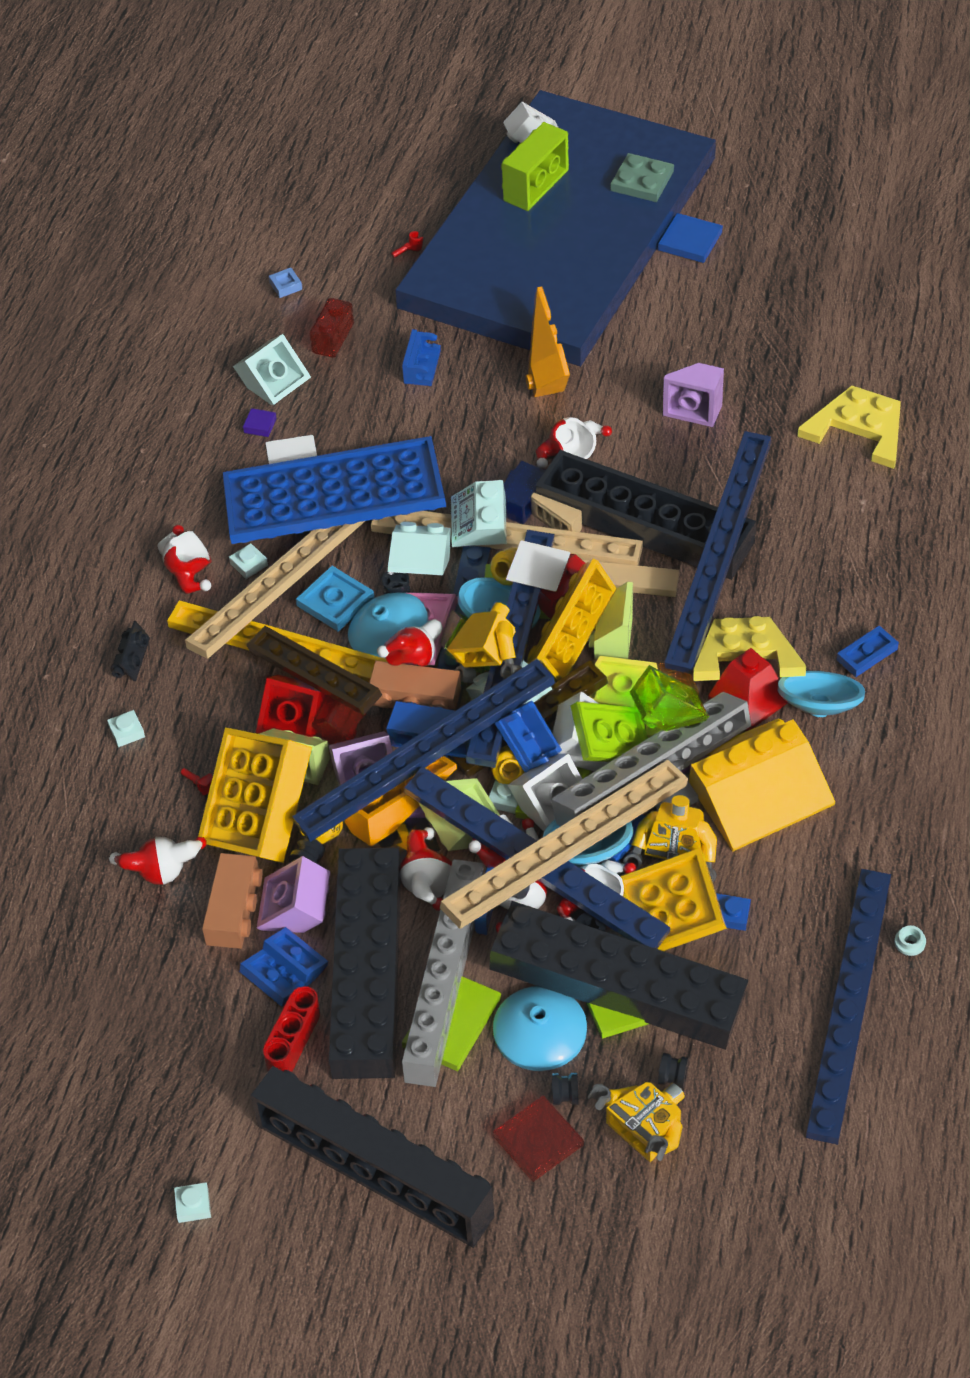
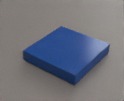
(690, 237)

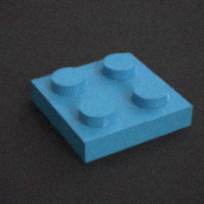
(334, 598)

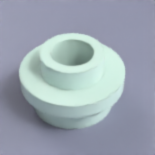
(910, 933)

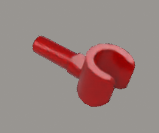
(414, 244)
(203, 783)

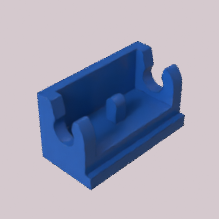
(420, 359)
(528, 736)

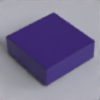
(259, 422)

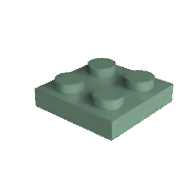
(642, 177)

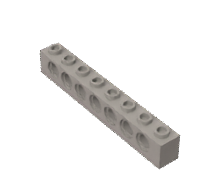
(680, 746)
(439, 987)

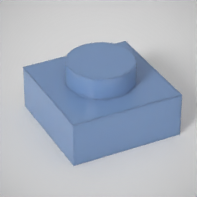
(285, 282)

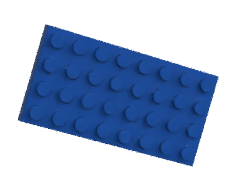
(332, 490)

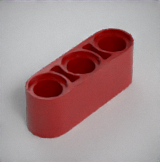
(292, 1018)

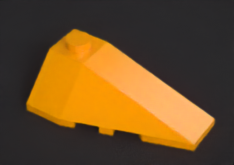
(547, 361)
(391, 809)

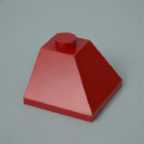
(754, 681)

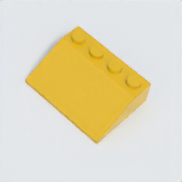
(573, 620)
(761, 785)
(254, 794)

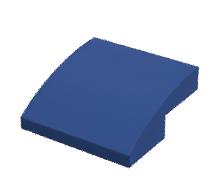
(283, 966)

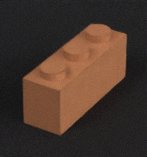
(416, 684)
(232, 901)

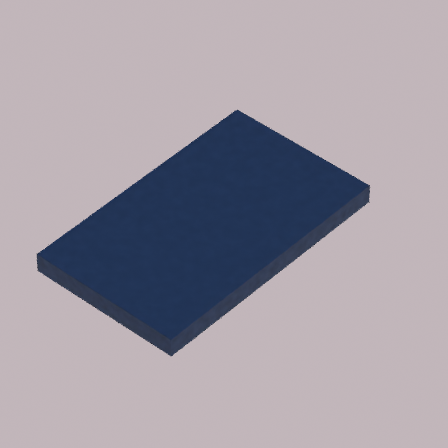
(573, 242)

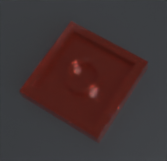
(538, 1138)

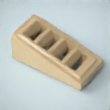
(556, 514)

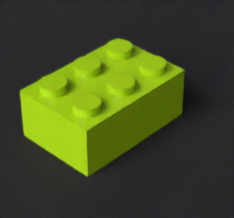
(535, 166)

